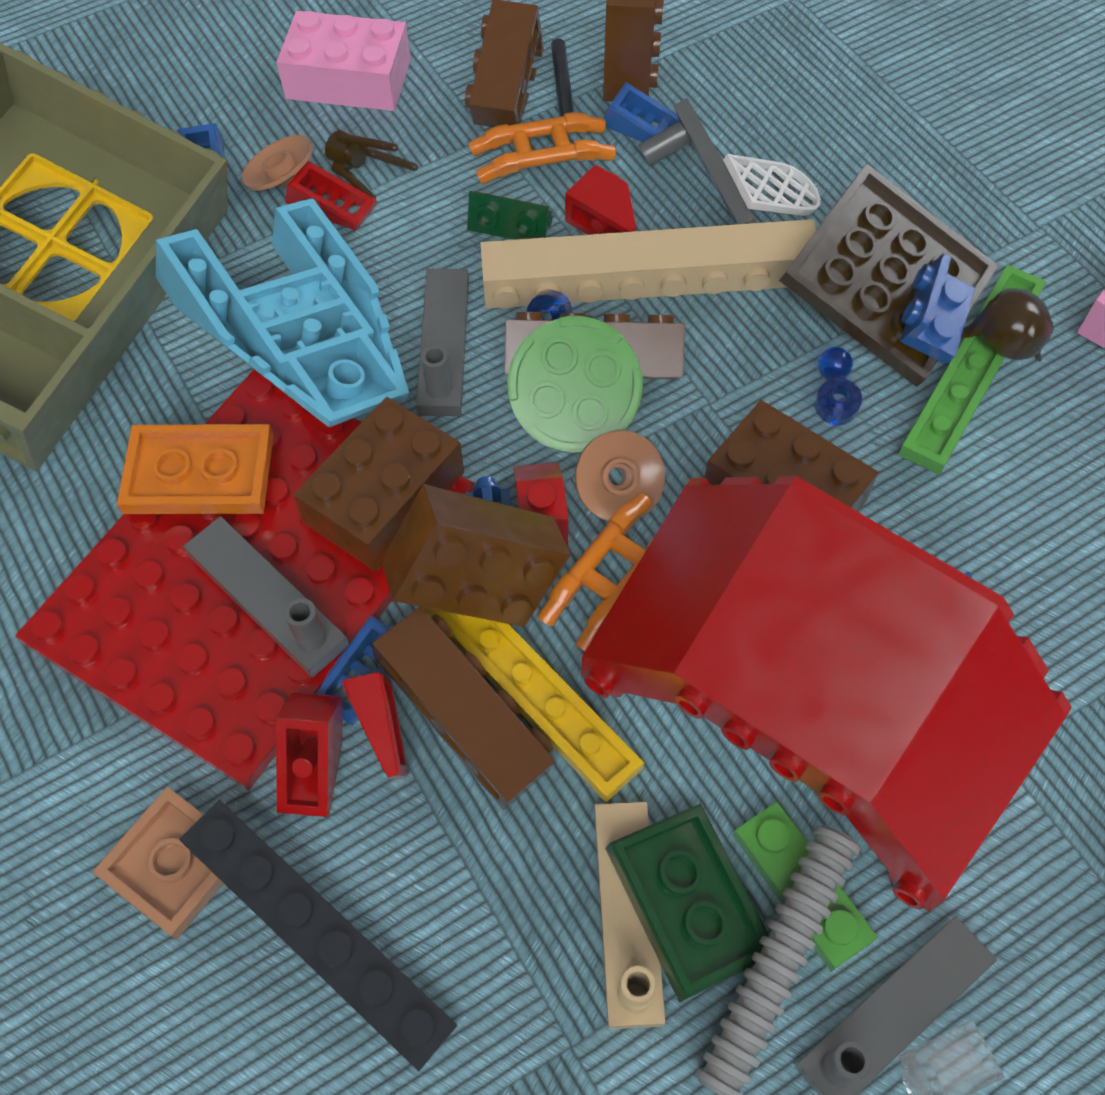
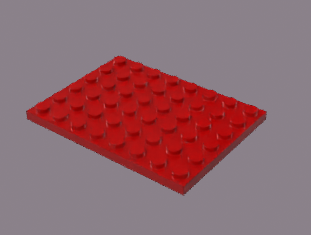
(171, 643)

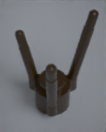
(350, 152)

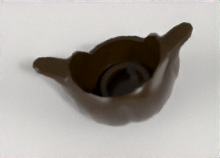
(1013, 324)

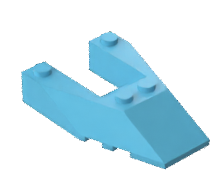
(306, 332)

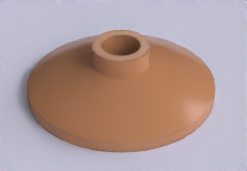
(277, 163)
(640, 468)

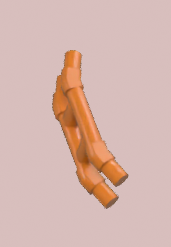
(526, 158)
(584, 571)

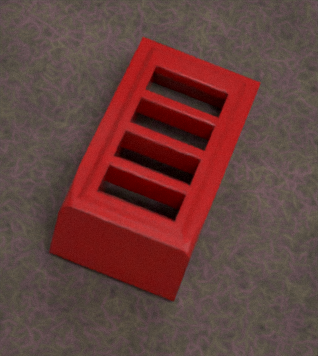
(325, 183)
(377, 712)

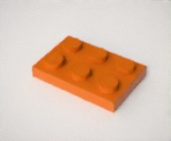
(196, 469)

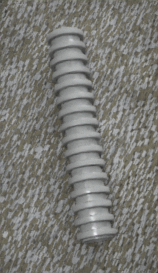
(778, 962)

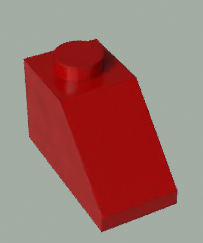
(600, 204)
(543, 491)
(308, 753)

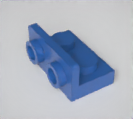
(937, 312)

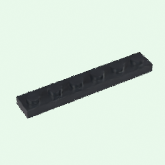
(319, 935)

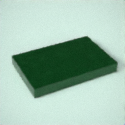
(689, 900)

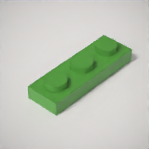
(775, 849)

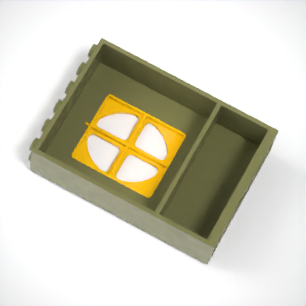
(155, 187)

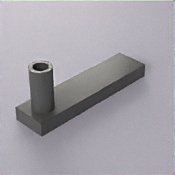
(691, 130)
(443, 343)
(266, 596)
(896, 1012)

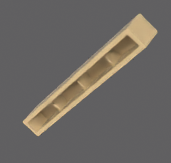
(642, 263)

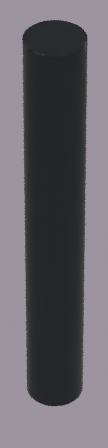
(562, 77)

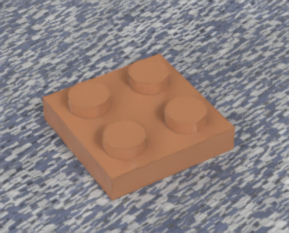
(157, 870)

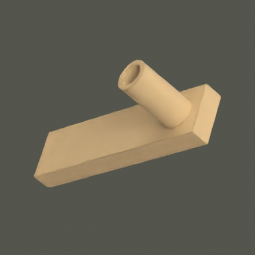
(630, 961)

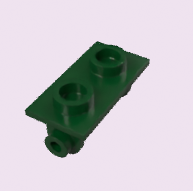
(507, 217)

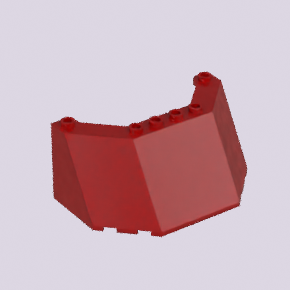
(838, 665)

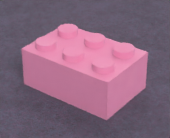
(344, 60)

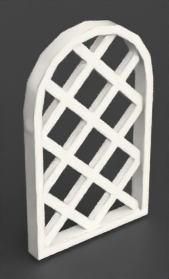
(735, 165)

